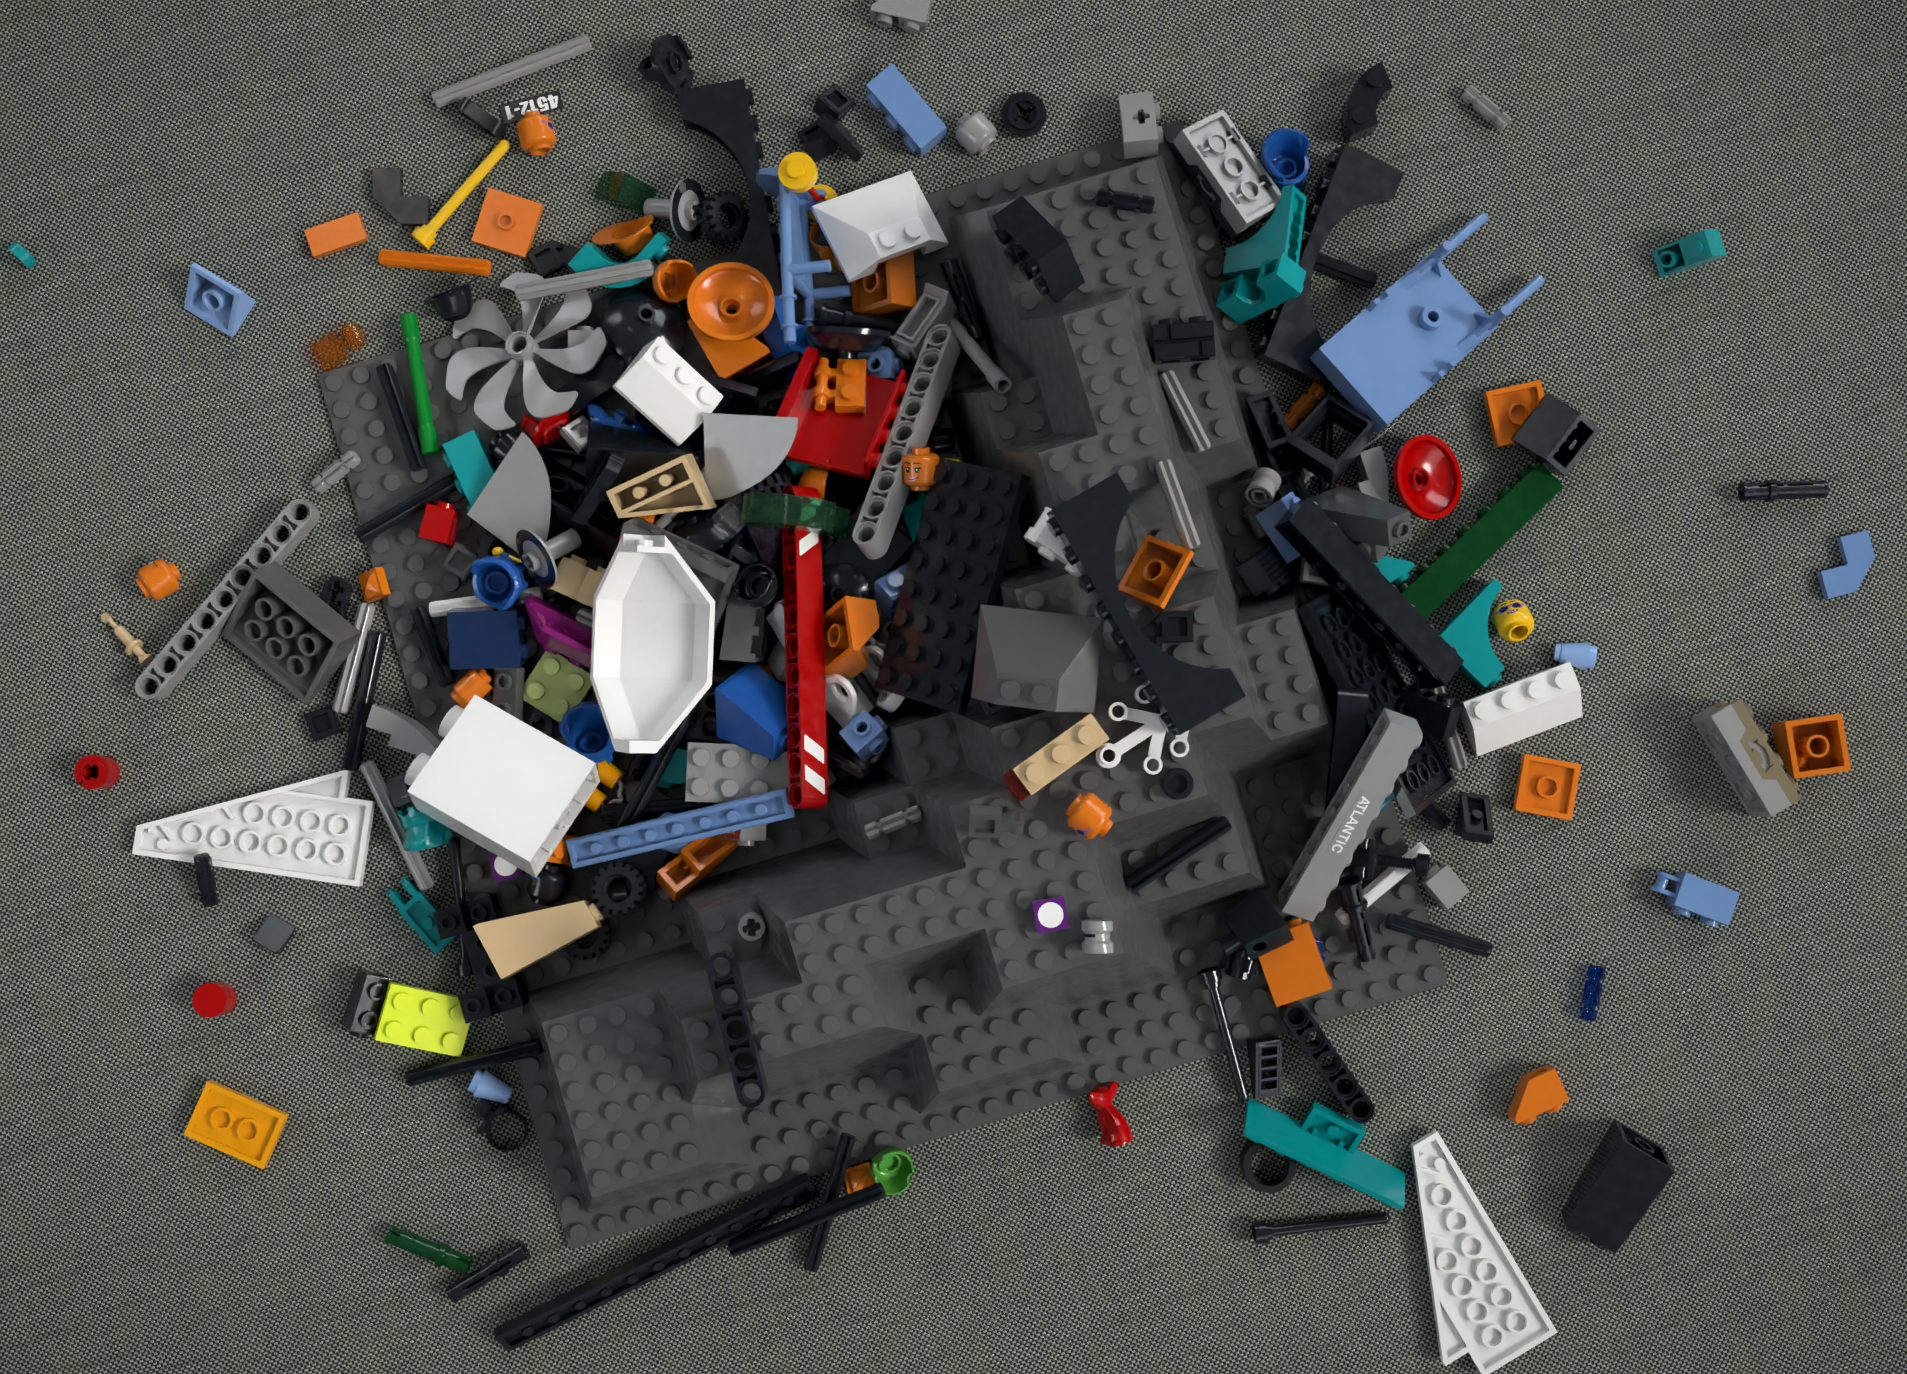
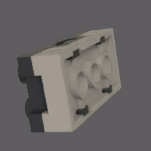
(1226, 173)

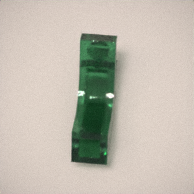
(795, 512)

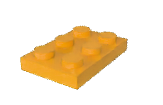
(236, 1124)

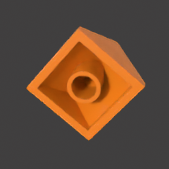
(1155, 572)

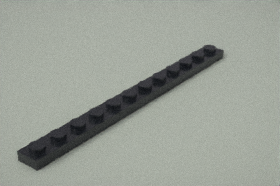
(656, 1262)

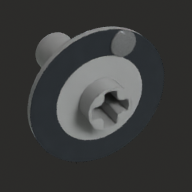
(679, 209)
(540, 556)

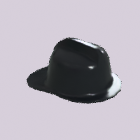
(453, 303)

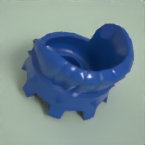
(1286, 157)
(498, 580)
(587, 732)

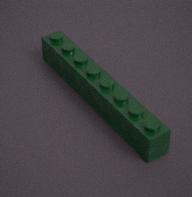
(1480, 539)

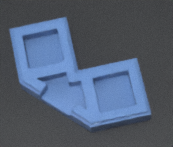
(1857, 558)

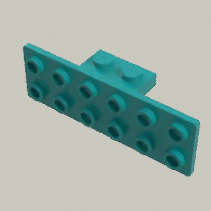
(1327, 1145)

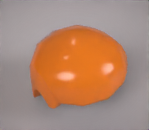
(673, 280)
(816, 478)

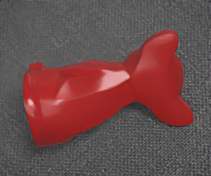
(1111, 1122)

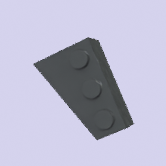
(744, 631)

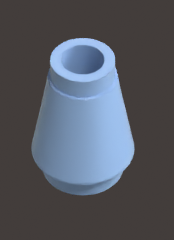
(1579, 654)
(489, 1087)

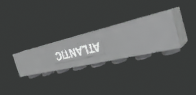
(1350, 814)

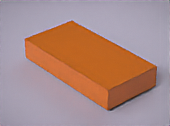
(336, 235)

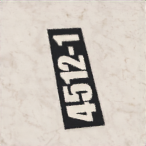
(543, 103)

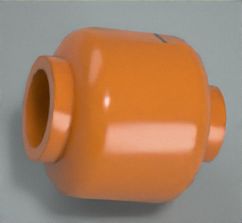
(158, 579)

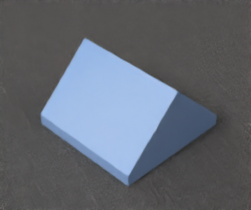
(216, 300)

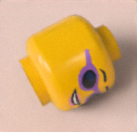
(1513, 620)

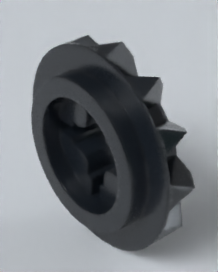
(1026, 102)

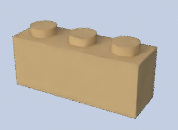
(1060, 754)

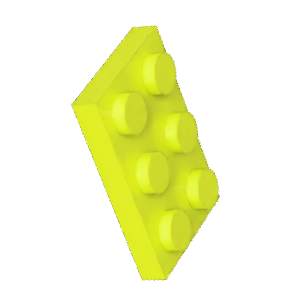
(422, 1020)

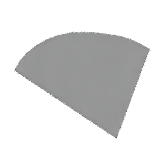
(743, 450)
(516, 495)

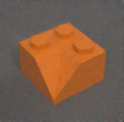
(845, 633)
(1812, 745)

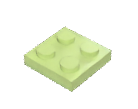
(556, 685)

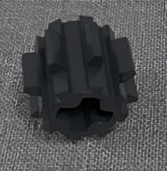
(1240, 965)

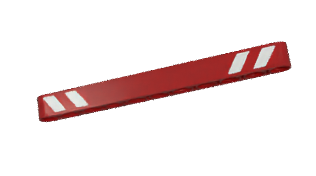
(804, 664)

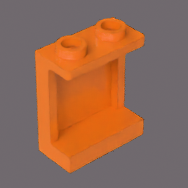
(1296, 967)

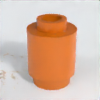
(472, 683)

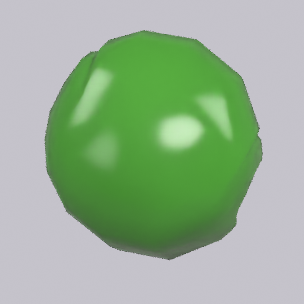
(892, 1169)

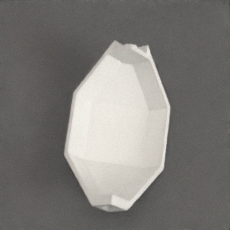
(649, 643)

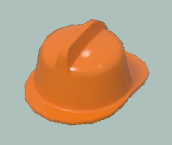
(627, 236)

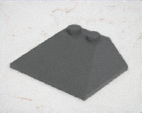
(1037, 659)

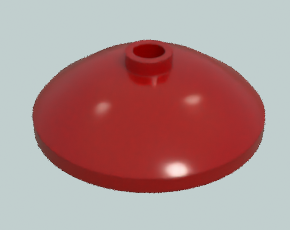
(1427, 477)

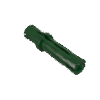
(428, 1249)

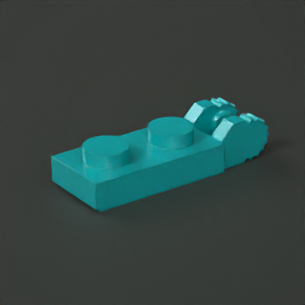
(419, 914)

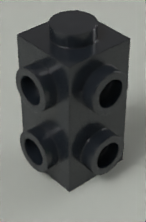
(365, 1003)

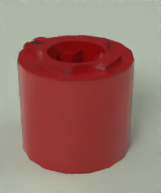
(97, 772)
(214, 999)

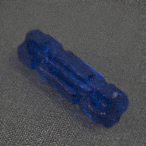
(1592, 993)

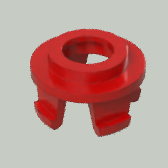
(546, 430)

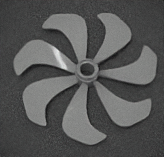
(522, 351)

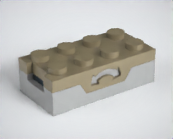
(1746, 758)

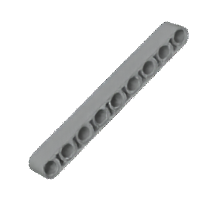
(910, 429)
(215, 606)

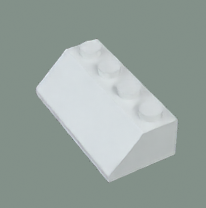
(1522, 708)

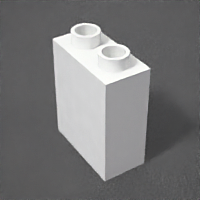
(502, 784)

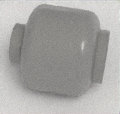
(976, 133)

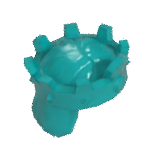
(422, 831)

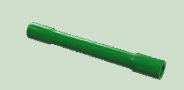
(426, 429)

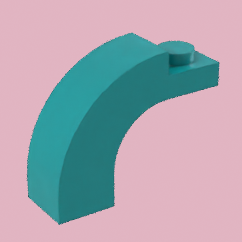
(592, 258)

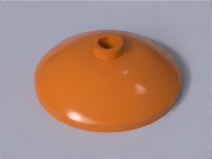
(727, 288)

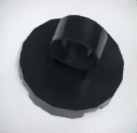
(668, 63)

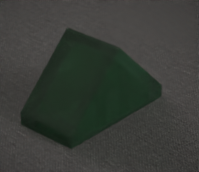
(624, 191)

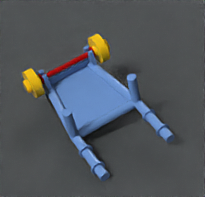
(795, 195)

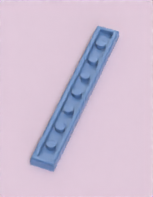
(680, 828)

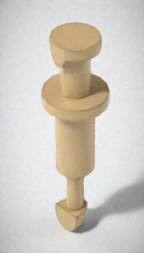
(132, 646)

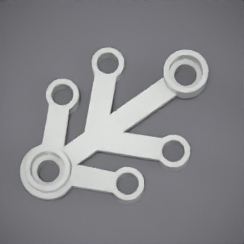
(1151, 726)

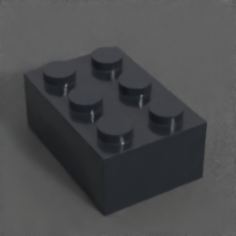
(1037, 249)

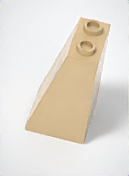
(529, 937)

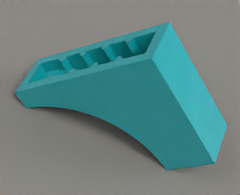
(1278, 235)
(1470, 638)

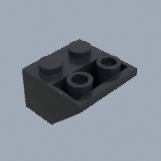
(1555, 435)

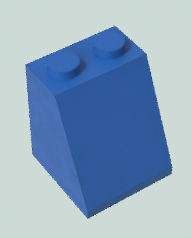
(752, 711)

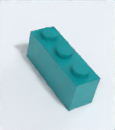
(471, 464)

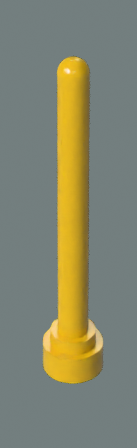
(426, 233)

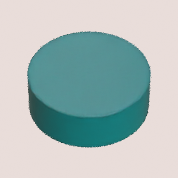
(22, 254)

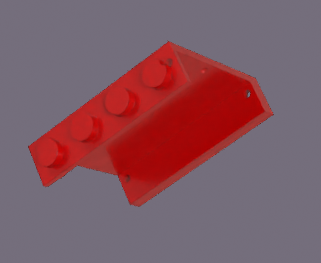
(840, 440)

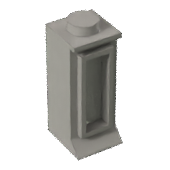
(931, 309)

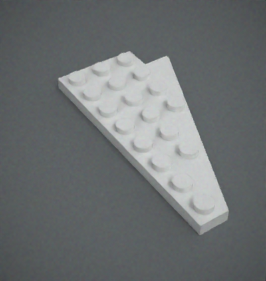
(286, 831)

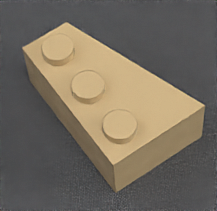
(666, 489)

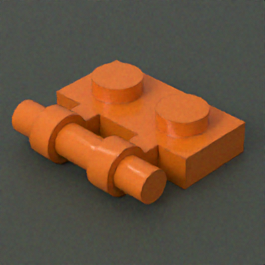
(850, 385)

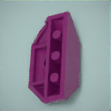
(559, 631)

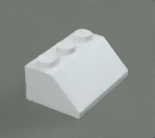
(667, 391)

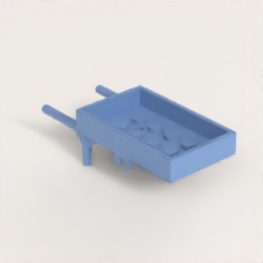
(1393, 348)

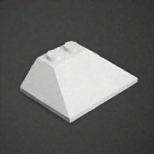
(878, 224)

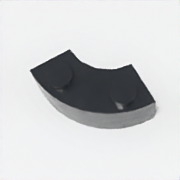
(1360, 108)

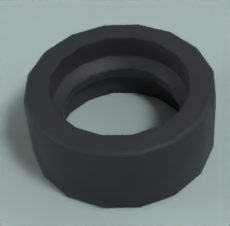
(1261, 1185)

